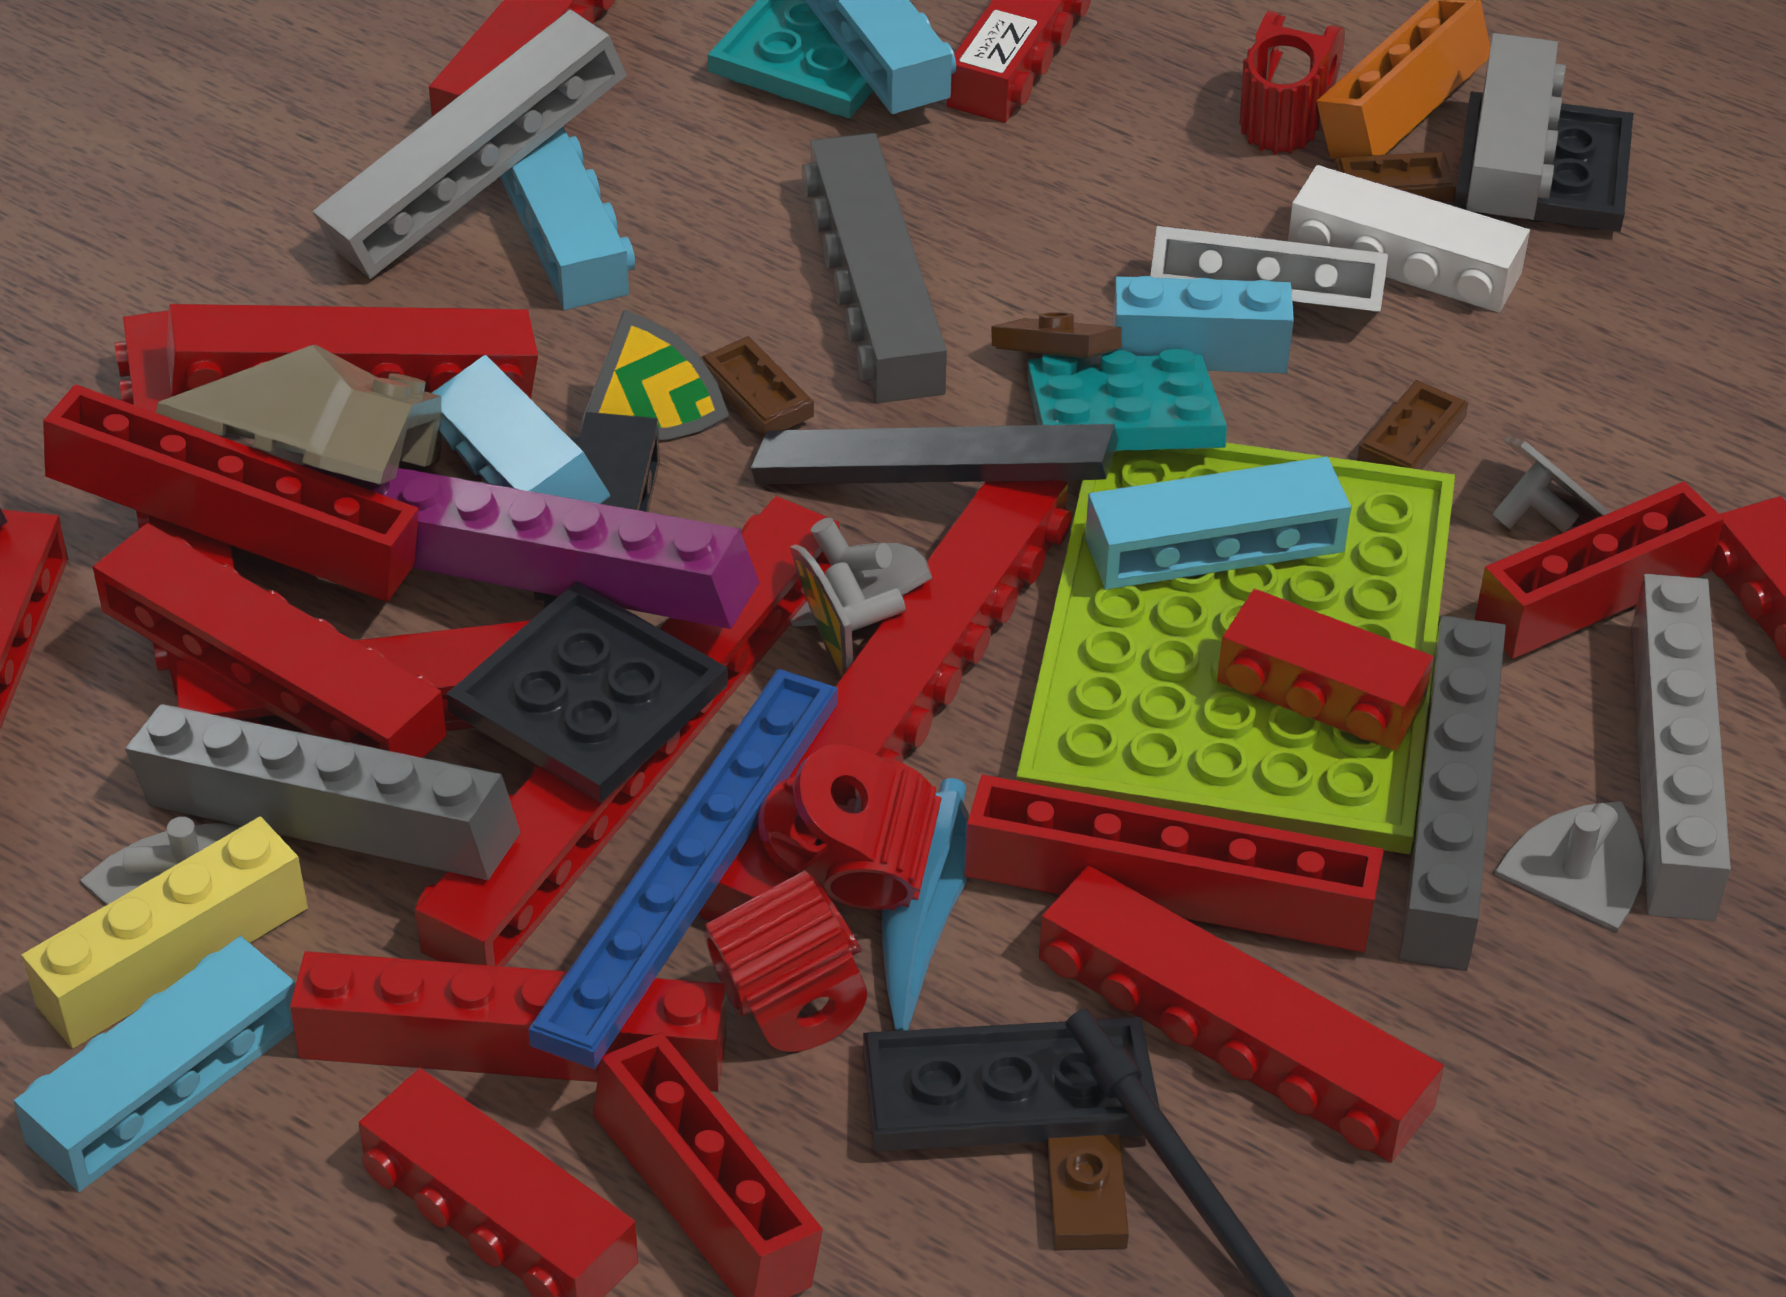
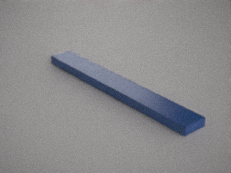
(681, 871)

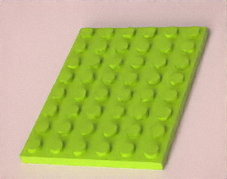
(1132, 670)

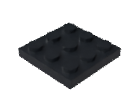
(1587, 163)
(587, 691)

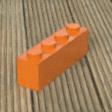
(1404, 78)

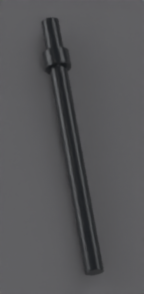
(1120, 1078)

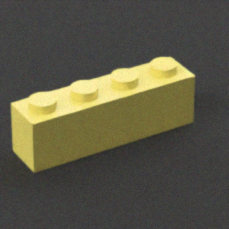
(163, 930)

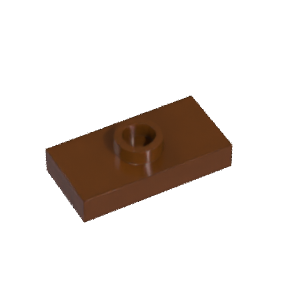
(1414, 173)
(1056, 335)
(758, 387)
(1414, 428)
(1087, 1192)

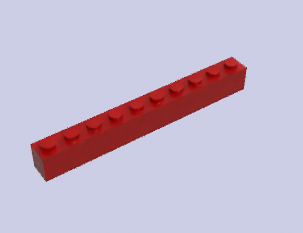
(921, 654)
(564, 828)

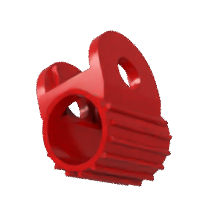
(1286, 114)
(872, 821)
(783, 955)

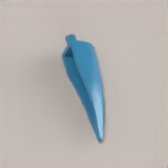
(914, 931)

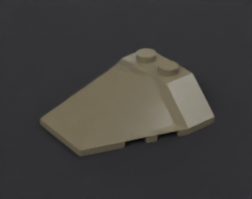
(320, 410)

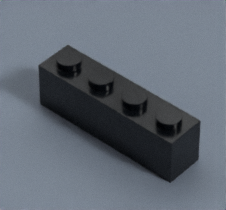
(624, 457)

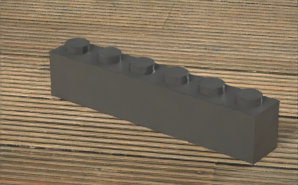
(875, 269)
(325, 790)
(1453, 795)

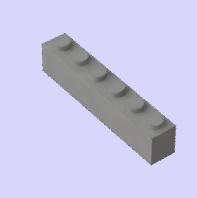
(470, 143)
(1679, 749)

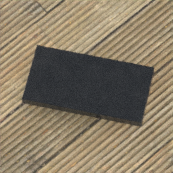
(993, 1085)

